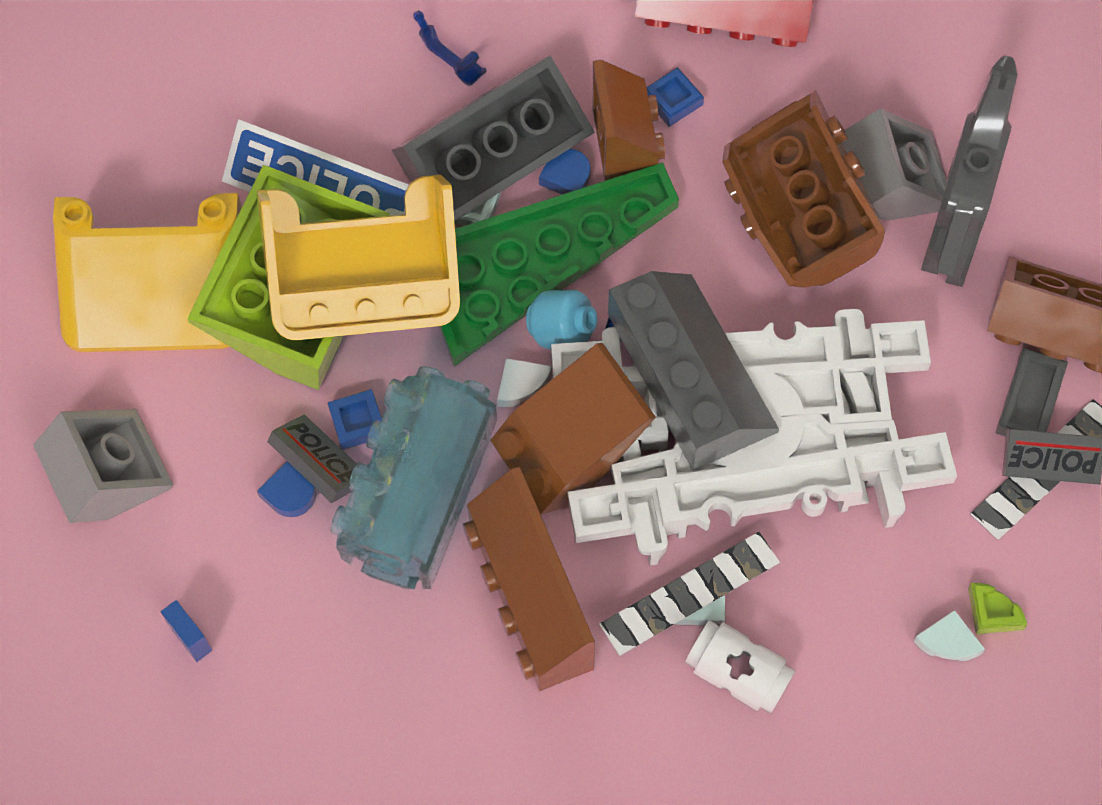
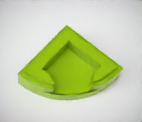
(994, 611)

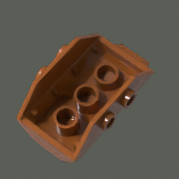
(803, 194)

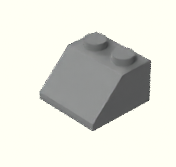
(899, 164)
(101, 463)

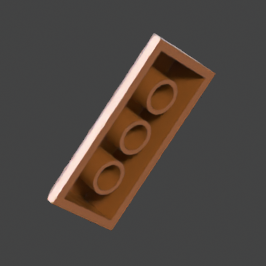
(1049, 312)
(530, 582)

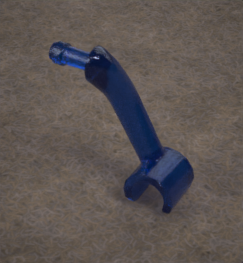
(466, 69)

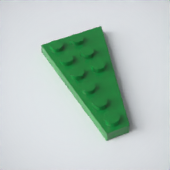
(546, 248)

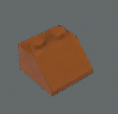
(624, 121)

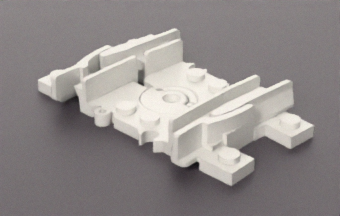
(816, 453)

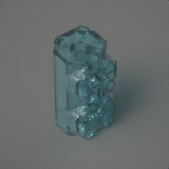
(416, 479)

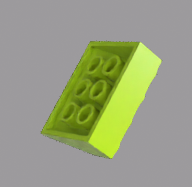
(236, 295)

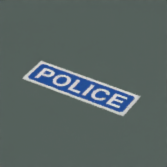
(258, 147)

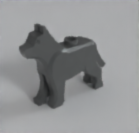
(972, 177)

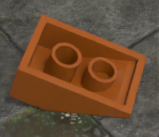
(573, 428)

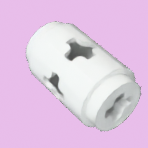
(710, 660)

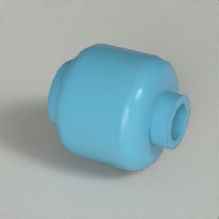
(561, 318)

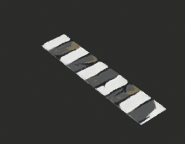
(1020, 495)
(689, 593)

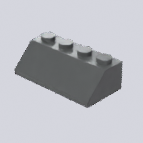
(498, 136)
(689, 366)

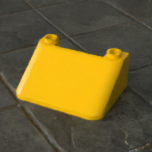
(361, 270)
(136, 283)

